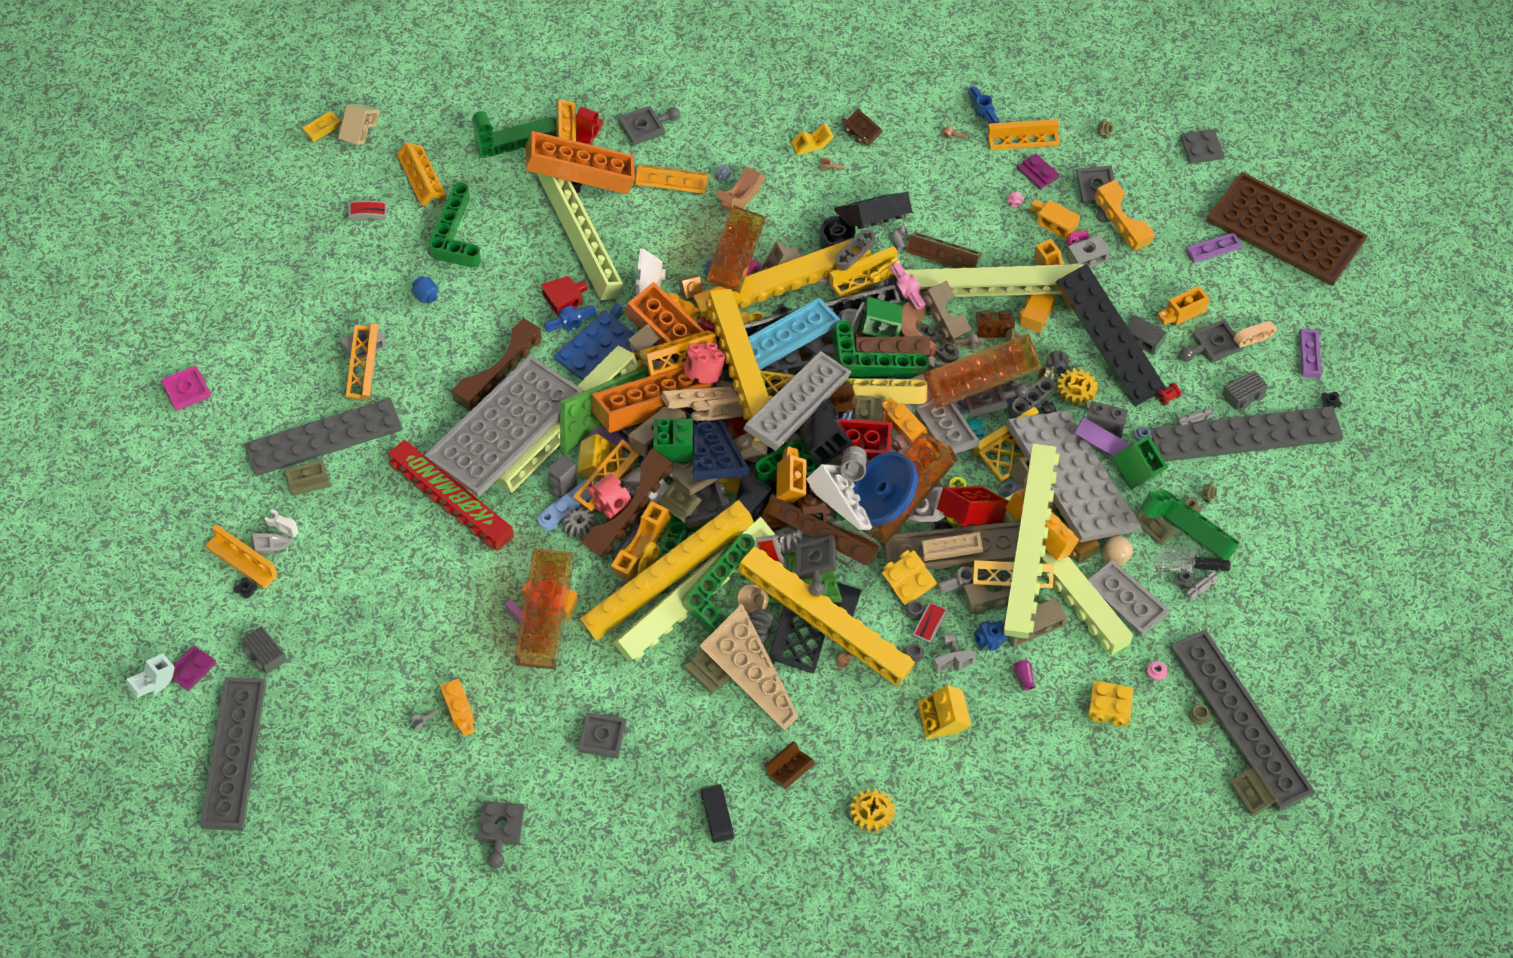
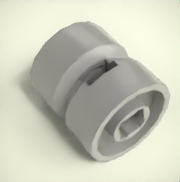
(853, 463)

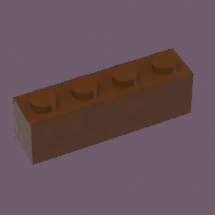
(899, 344)

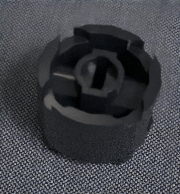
(835, 231)

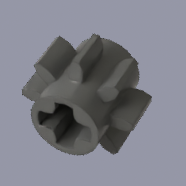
(1058, 360)

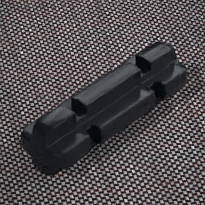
(1212, 564)

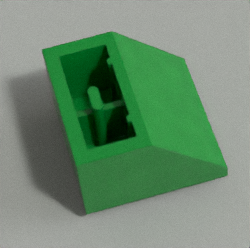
(880, 318)
(674, 439)
(1140, 462)

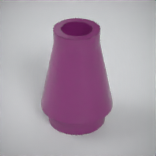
(1024, 673)

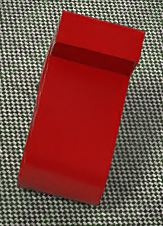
(587, 125)

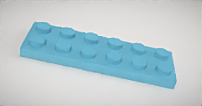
(792, 332)

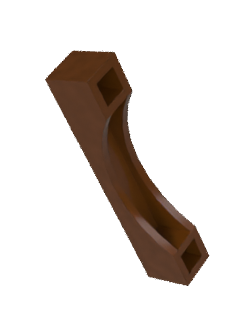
(473, 389)
(603, 536)
(847, 543)

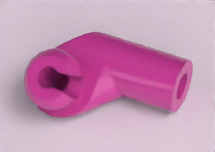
(1075, 237)
(754, 266)

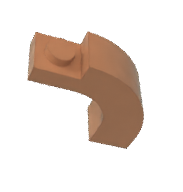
(744, 189)
(910, 319)

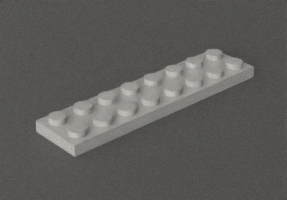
(797, 401)

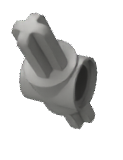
(957, 581)

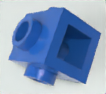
(990, 635)

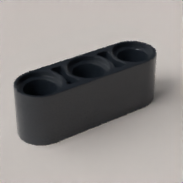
(756, 497)
(717, 813)

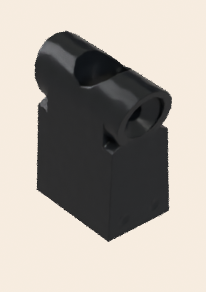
(824, 433)

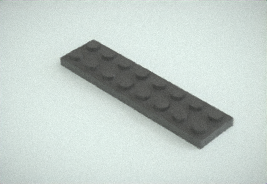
(323, 437)
(233, 754)

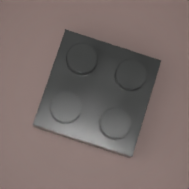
(1202, 146)
(602, 735)

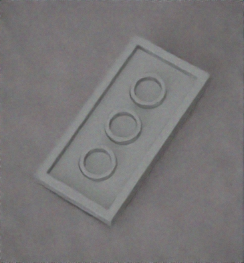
(947, 425)
(1128, 598)

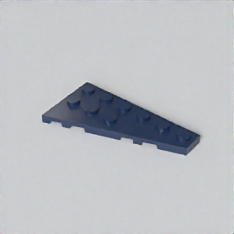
(715, 452)

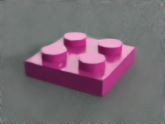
(186, 388)

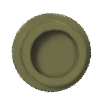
(1200, 714)

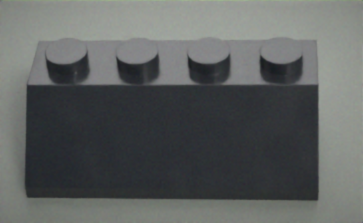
(875, 210)

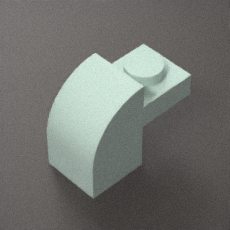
(155, 677)

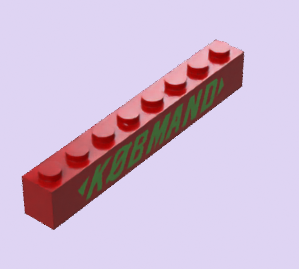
(450, 495)

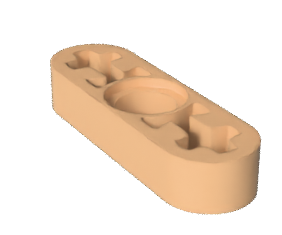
(1255, 334)

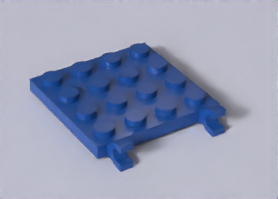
(595, 343)

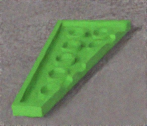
(576, 411)

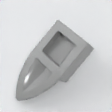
(268, 543)

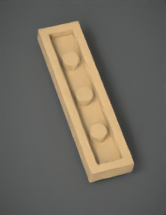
(685, 398)

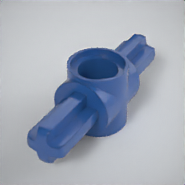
(983, 105)
(570, 318)

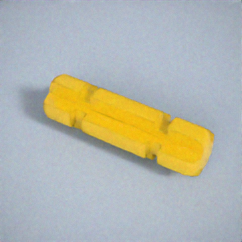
(883, 271)

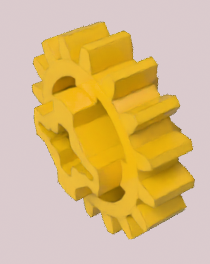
(1077, 386)
(863, 805)

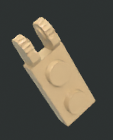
(717, 409)

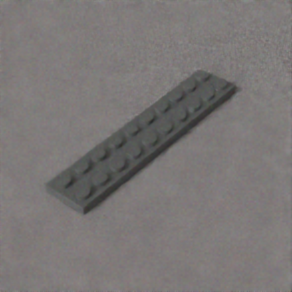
(1247, 434)
(1241, 718)

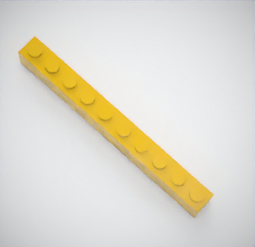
(782, 278)
(737, 352)
(667, 570)
(826, 616)

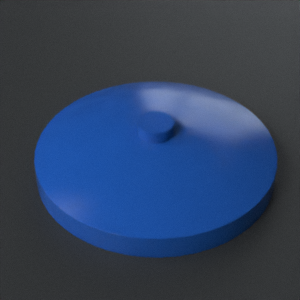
(887, 487)

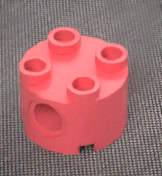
(704, 362)
(609, 496)

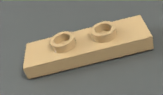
(952, 546)

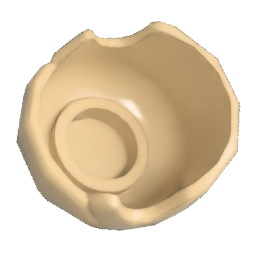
(1117, 549)
(752, 598)

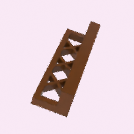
(942, 251)

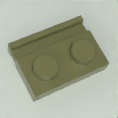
(869, 409)
(307, 477)
(679, 501)
(707, 672)
(1254, 790)

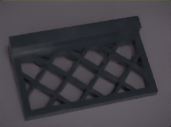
(781, 638)

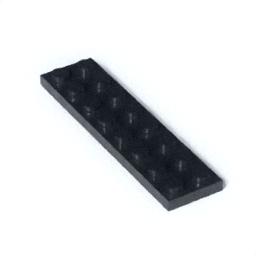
(1110, 335)

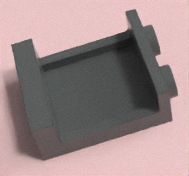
(1108, 417)

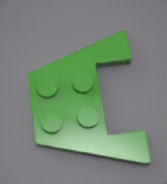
(828, 580)

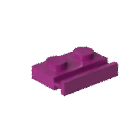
(1038, 171)
(192, 668)

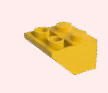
(593, 453)
(944, 712)

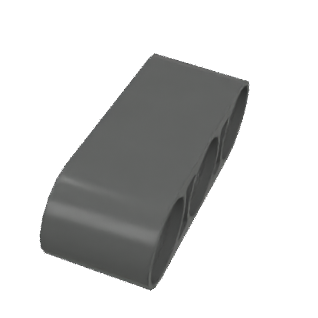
(1035, 393)

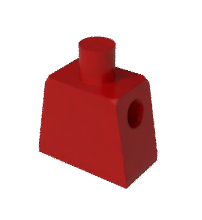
(563, 293)

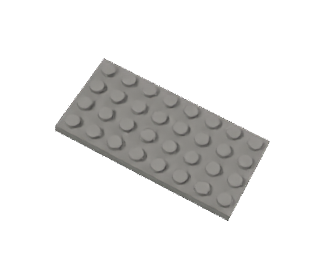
(503, 426)
(1082, 485)

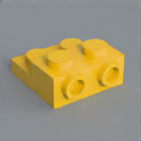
(909, 577)
(1110, 703)

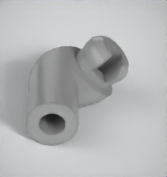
(899, 236)

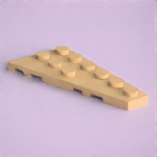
(743, 657)

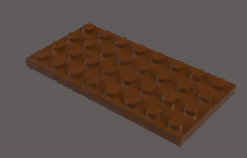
(1287, 228)

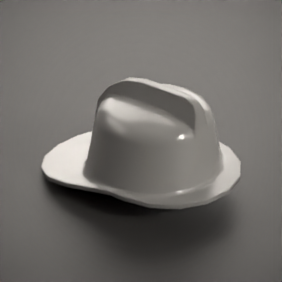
(852, 316)

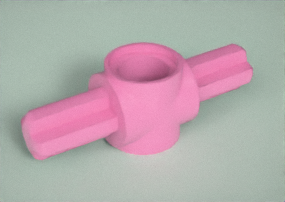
(908, 286)

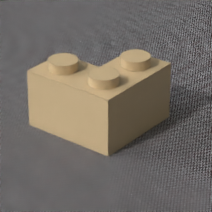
(356, 122)

